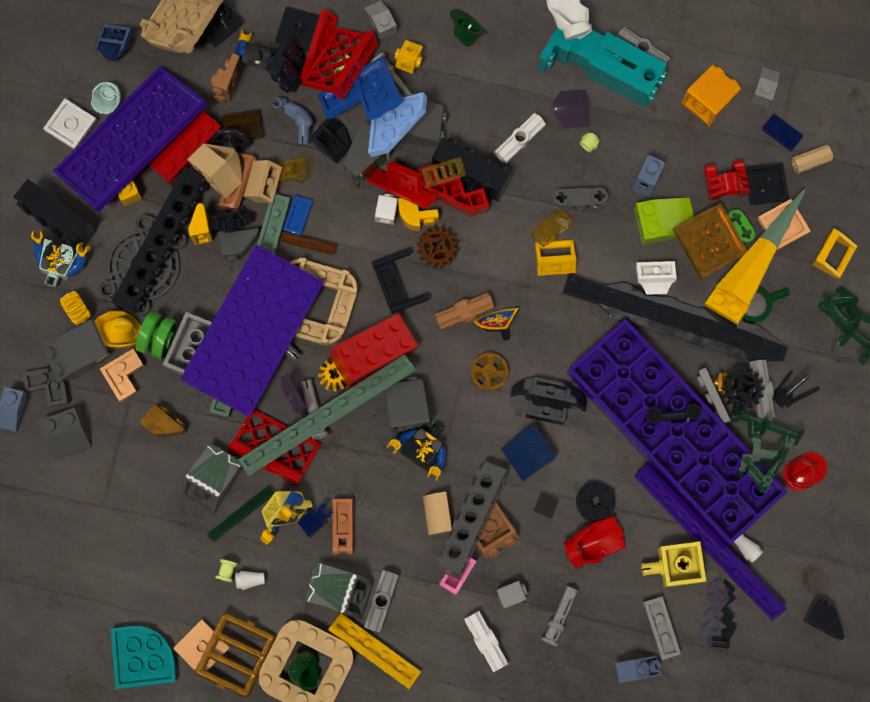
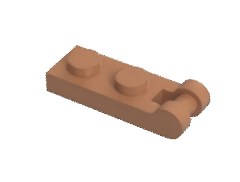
(343, 526)

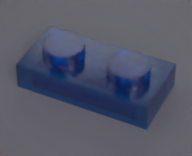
(782, 132)

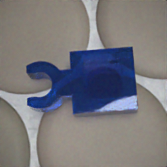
(313, 521)

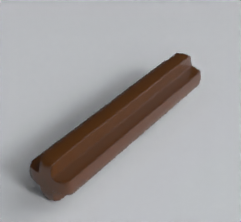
(308, 243)

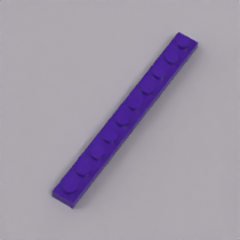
(710, 542)

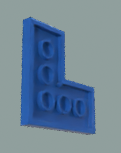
(372, 87)

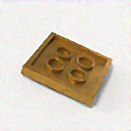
(710, 240)

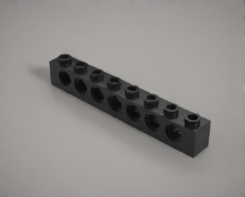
(186, 180)

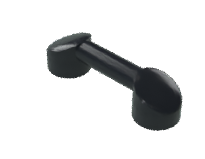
(691, 414)

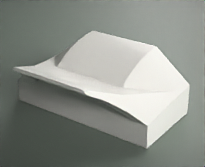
(656, 276)

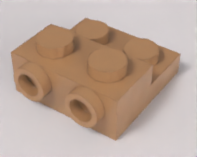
(226, 80)
(496, 534)

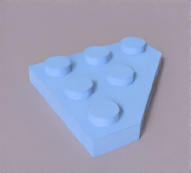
(395, 123)

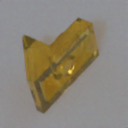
(292, 170)

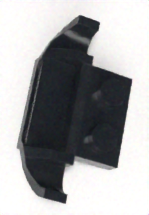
(548, 399)

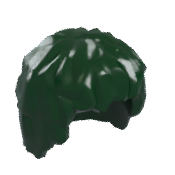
(303, 670)

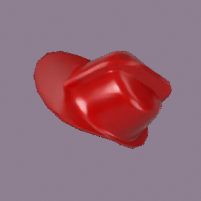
(804, 471)

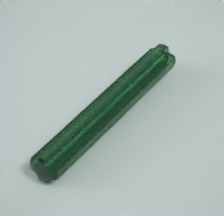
(240, 514)

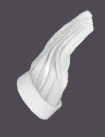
(570, 18)

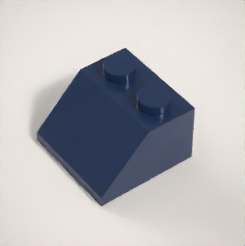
(528, 453)

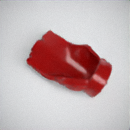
(594, 542)

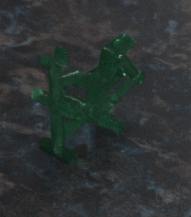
(847, 326)
(749, 461)

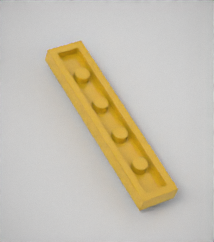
(374, 651)

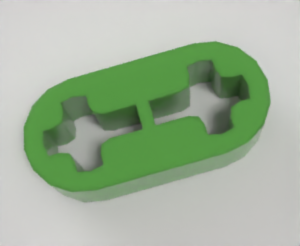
(744, 224)

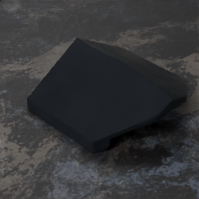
(332, 140)

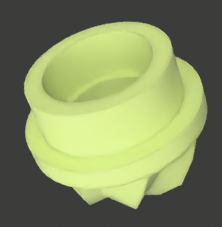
(589, 142)

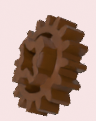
(430, 243)

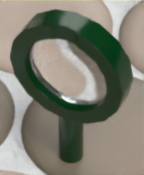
(762, 305)

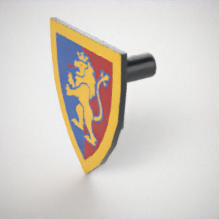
(497, 321)

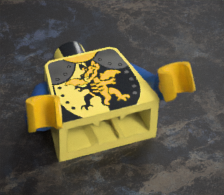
(283, 509)

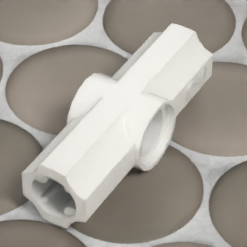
(527, 130)
(486, 641)

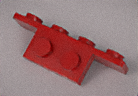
(402, 183)

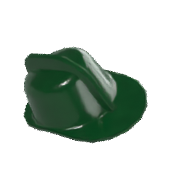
(465, 27)

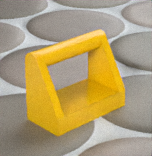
(198, 228)
(819, 261)
(556, 264)

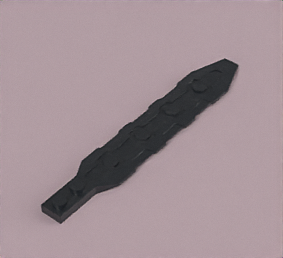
(679, 320)

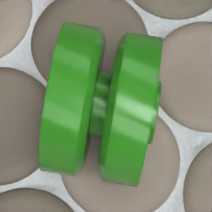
(156, 335)

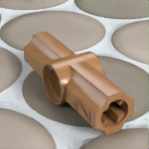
(464, 311)

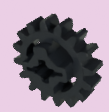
(228, 220)
(740, 381)

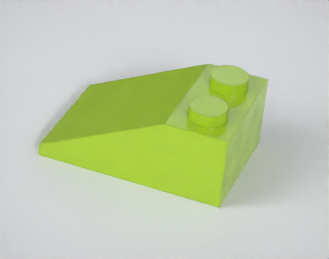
(660, 216)

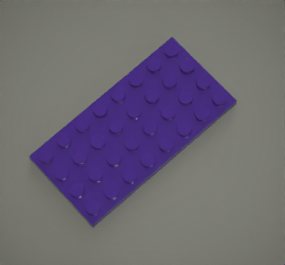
(129, 138)
(252, 331)

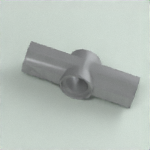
(633, 39)
(765, 404)
(384, 588)

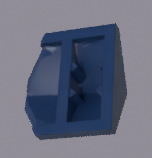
(113, 41)

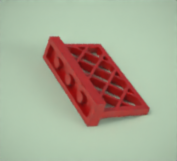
(352, 65)
(275, 467)

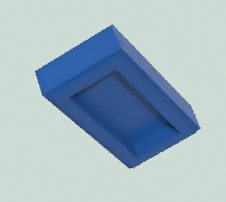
(298, 215)

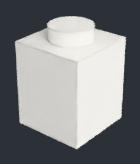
(386, 209)

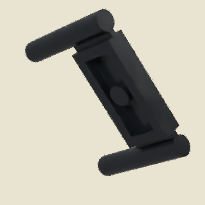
(391, 285)

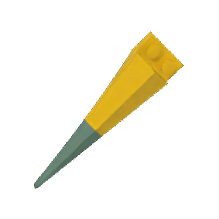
(738, 287)

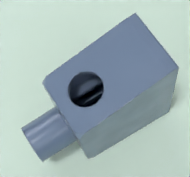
(649, 175)

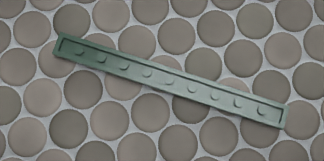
(326, 415)

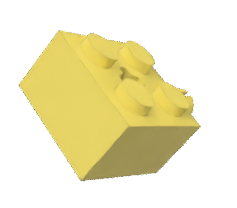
(668, 565)

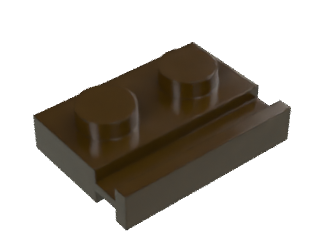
(246, 122)

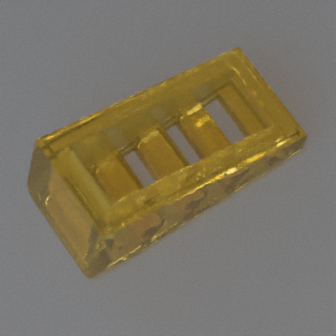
(428, 178)

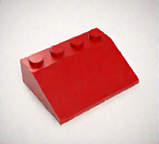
(173, 158)

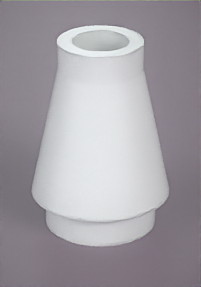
(748, 548)
(248, 579)

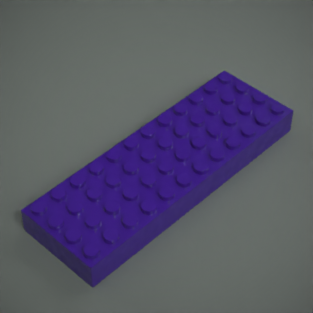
(693, 457)

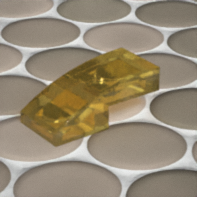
(551, 227)

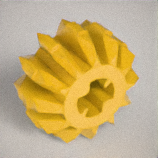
(75, 307)
(328, 379)

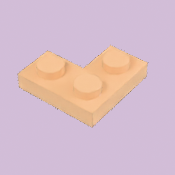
(117, 374)

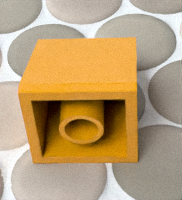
(711, 94)

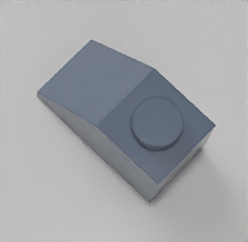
(11, 408)

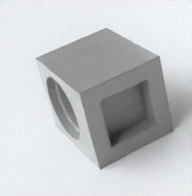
(512, 594)

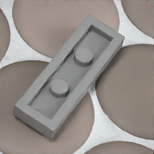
(712, 396)
(661, 628)

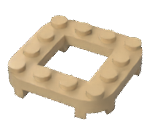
(342, 307)
(317, 639)

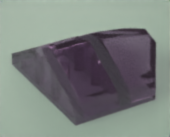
(572, 109)

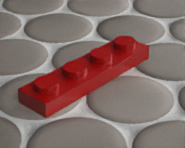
(323, 32)

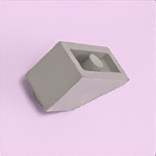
(381, 20)
(765, 87)

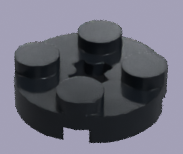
(589, 492)

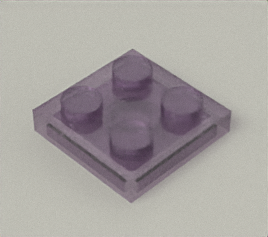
(290, 390)

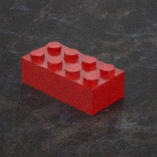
(373, 349)

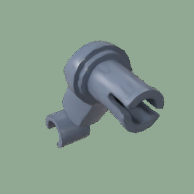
(301, 118)

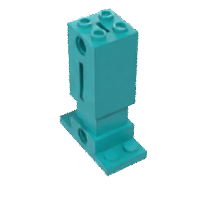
(609, 63)

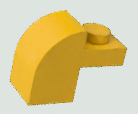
(412, 217)

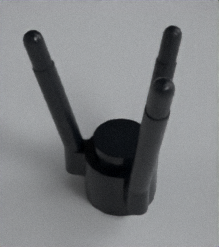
(784, 396)

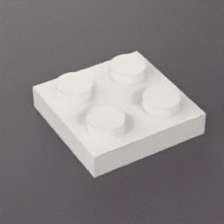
(70, 124)

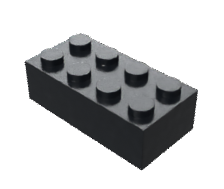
(479, 170)
(53, 214)

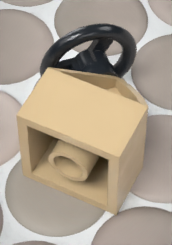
(220, 161)

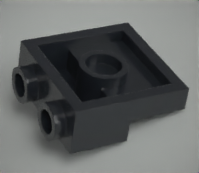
(286, 65)

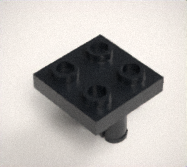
(222, 25)

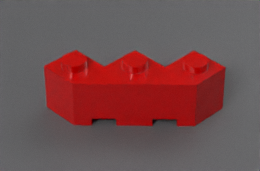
(453, 195)

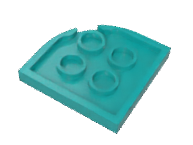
(141, 657)

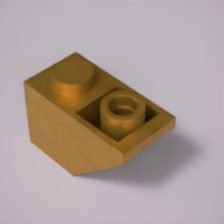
(160, 424)

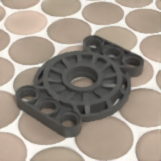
(125, 255)

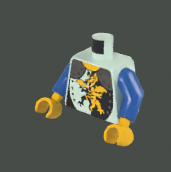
(58, 259)

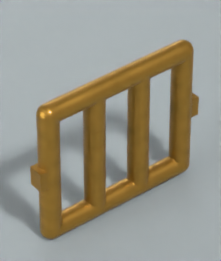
(210, 654)

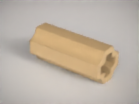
(812, 159)

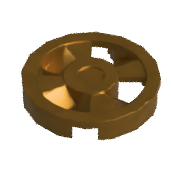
(489, 371)

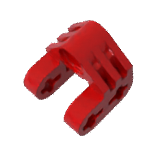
(727, 183)

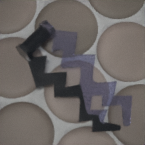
(719, 606)

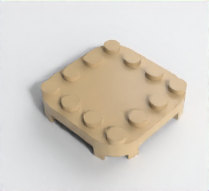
(178, 23)

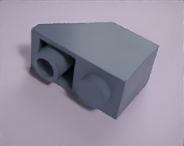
(638, 669)

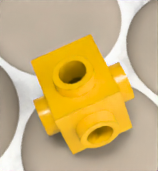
(408, 56)

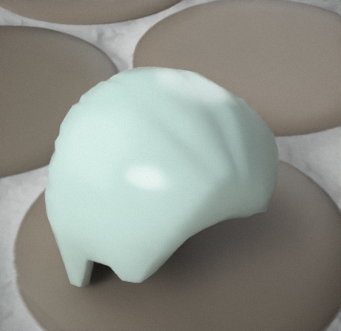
(105, 98)

